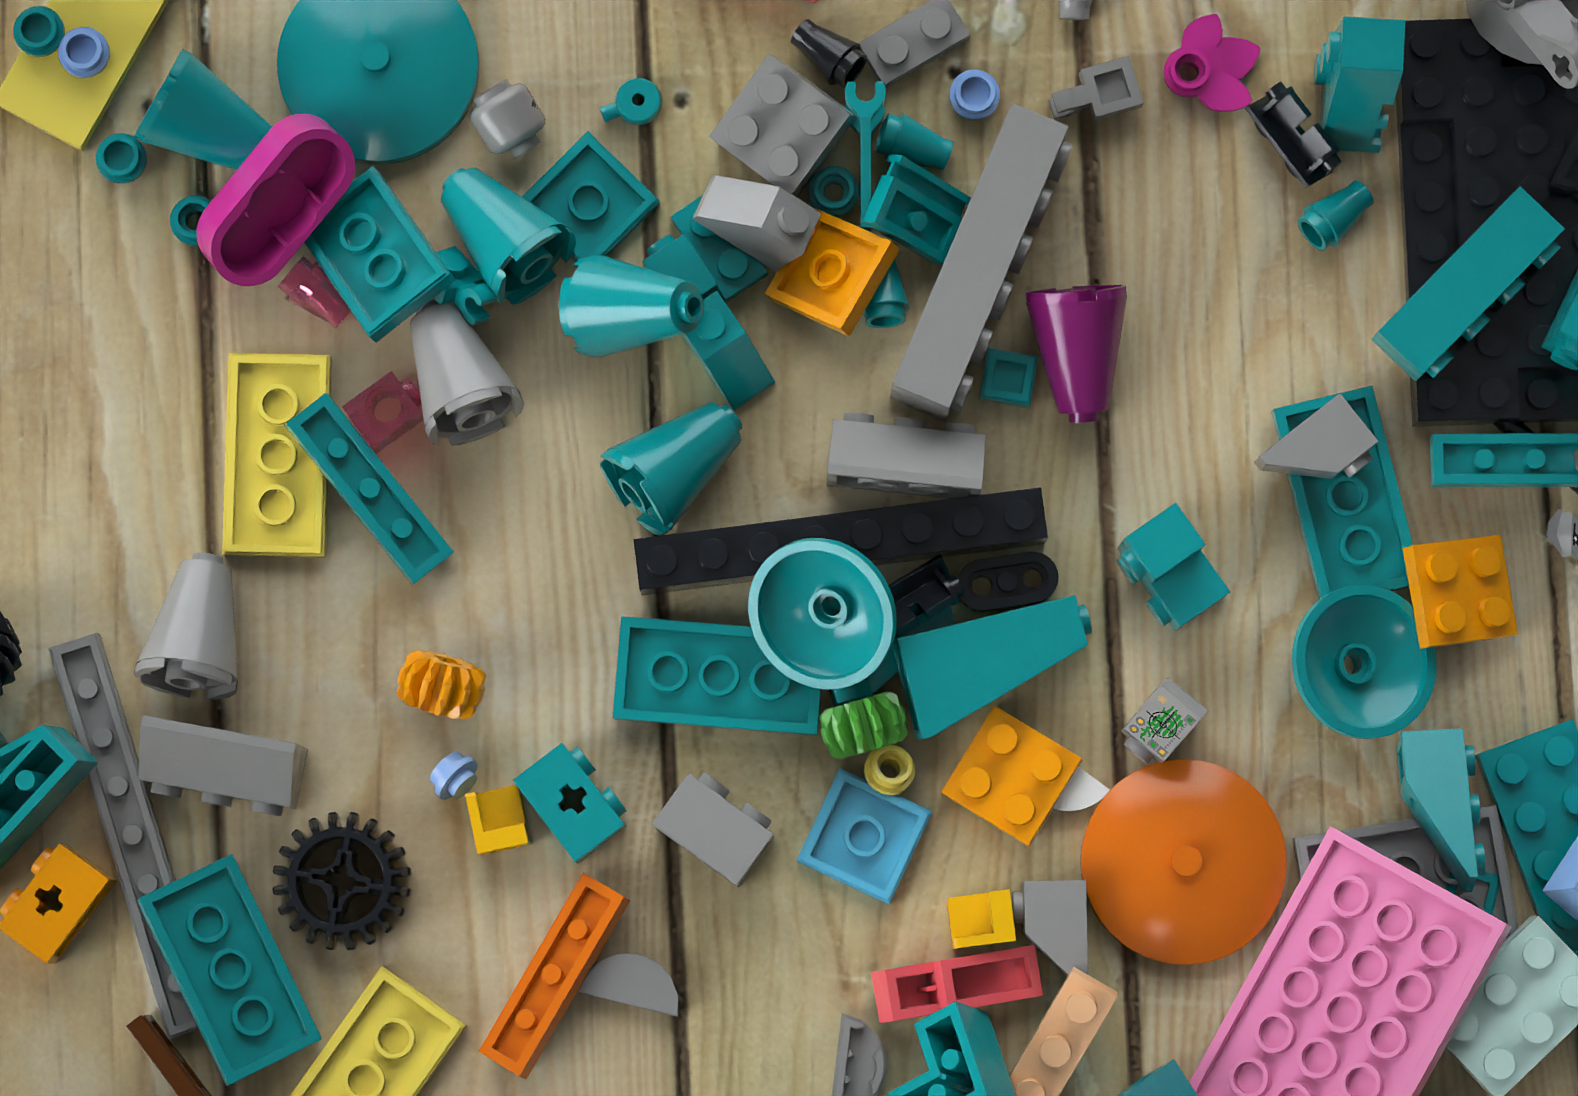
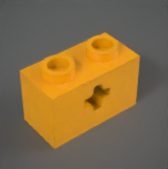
(53, 931)

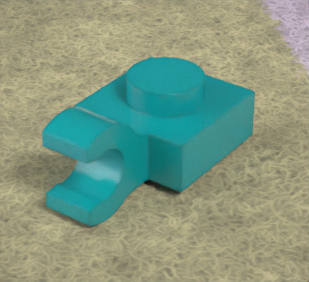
(468, 289)

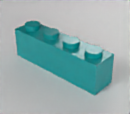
(1468, 284)

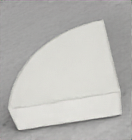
(1081, 792)

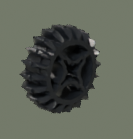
(338, 904)

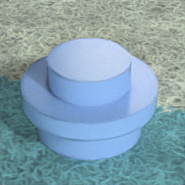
(84, 52)
(974, 95)
(454, 776)

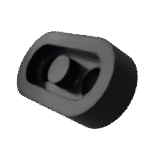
(1006, 581)

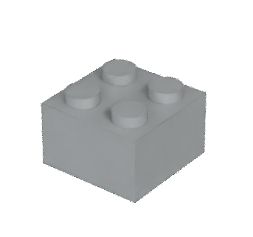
(782, 126)
(714, 828)

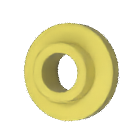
(895, 757)

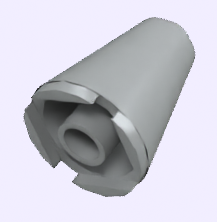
(458, 377)
(194, 633)

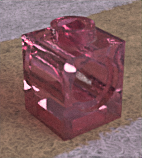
(362, 411)

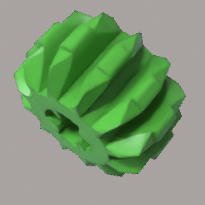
(863, 725)

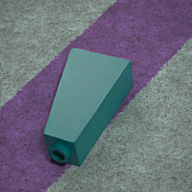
(977, 661)

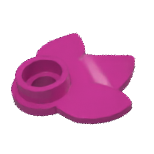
(1218, 64)

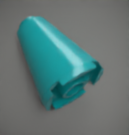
(201, 117)
(505, 234)
(624, 306)
(671, 463)

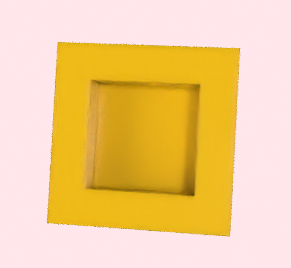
(497, 820)
(981, 919)

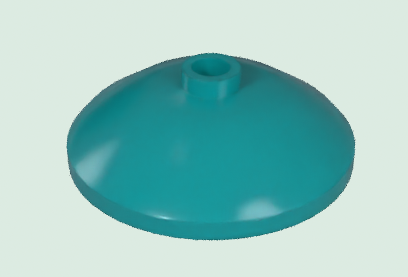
(802, 629)
(1390, 670)

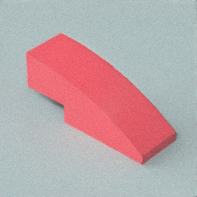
(968, 980)

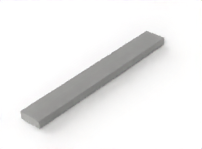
(122, 805)

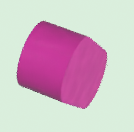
(275, 199)

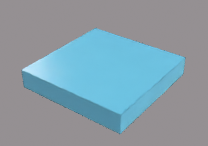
(864, 836)

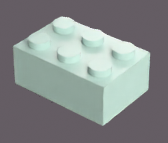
(1519, 1008)

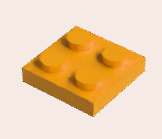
(834, 274)
(1460, 591)
(1011, 776)

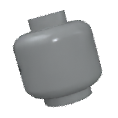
(507, 118)

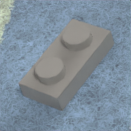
(914, 41)

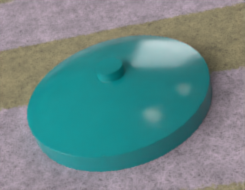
(380, 72)

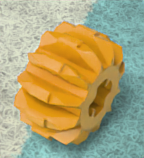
(441, 684)

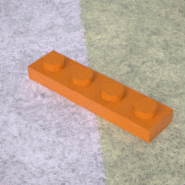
(554, 976)

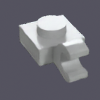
(1105, 89)

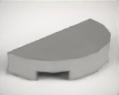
(634, 982)
(859, 1060)

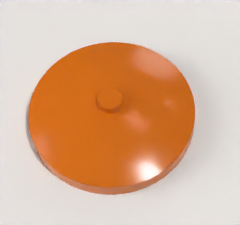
(1183, 862)

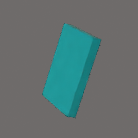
(377, 256)

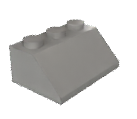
(906, 457)
(220, 765)

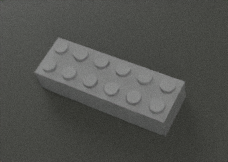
(978, 262)

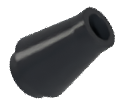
(830, 53)

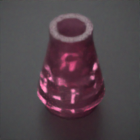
(314, 292)

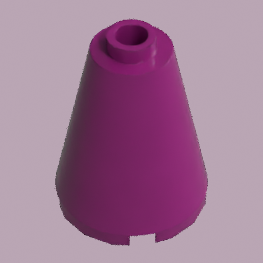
(1079, 344)

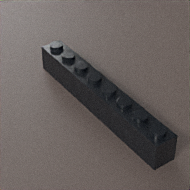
(880, 534)

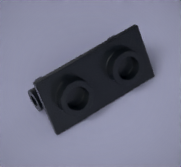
(1306, 154)
(924, 591)

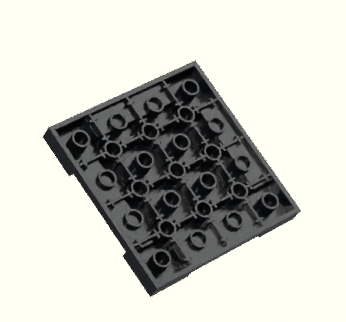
(1467, 140)

